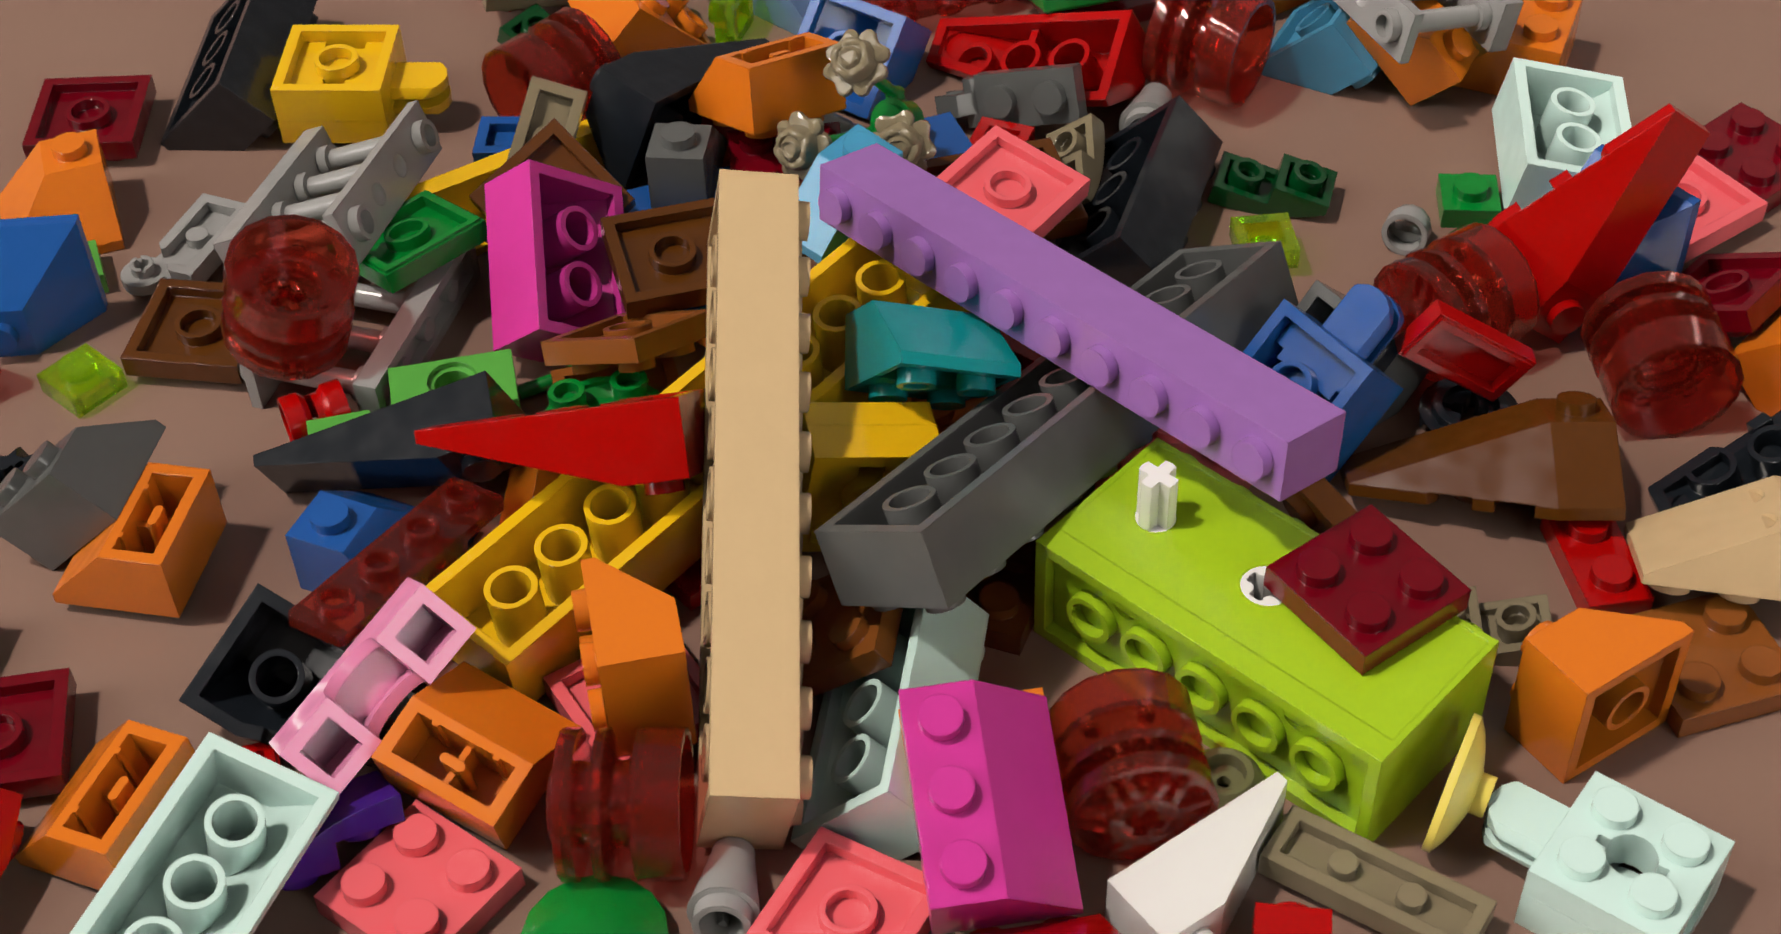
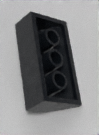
(230, 80)
(1147, 192)

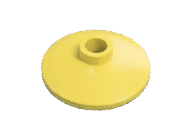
(1466, 788)

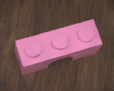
(346, 711)

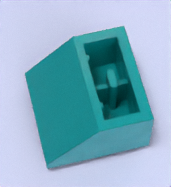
(924, 355)

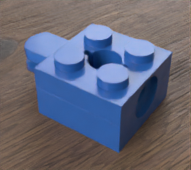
(1337, 357)

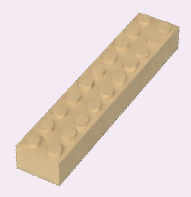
(755, 516)

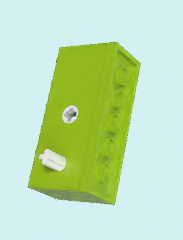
(1171, 580)

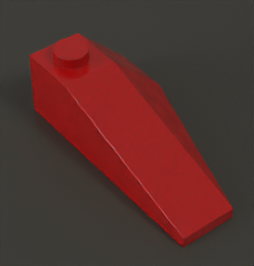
(1596, 220)
(619, 443)

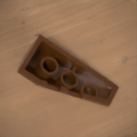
(1534, 453)

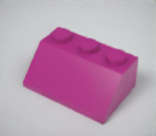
(548, 255)
(987, 806)

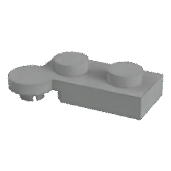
(185, 249)

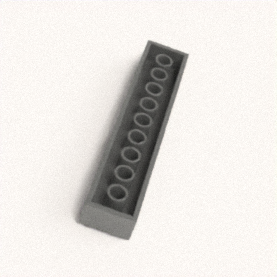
(1027, 451)

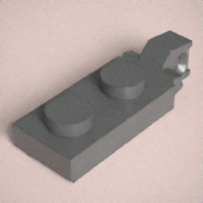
(1020, 96)

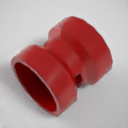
(324, 402)

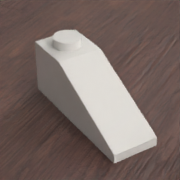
(1201, 873)

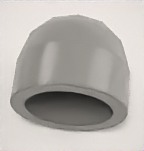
(1408, 234)

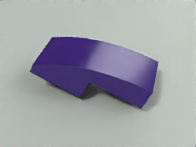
(359, 815)

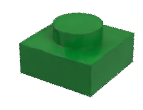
(1467, 199)

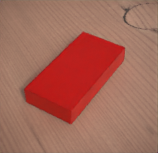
(1465, 350)

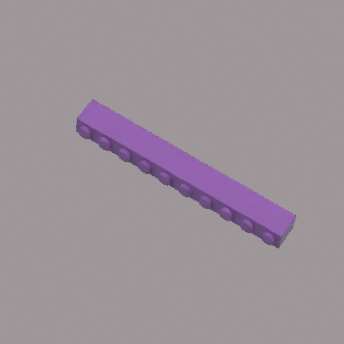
(1086, 322)

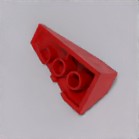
(1102, 41)

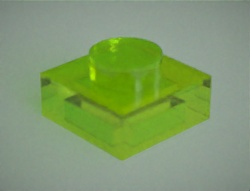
(730, 19)
(1267, 228)
(82, 380)

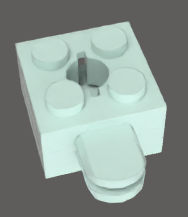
(1578, 854)

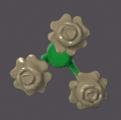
(857, 67)

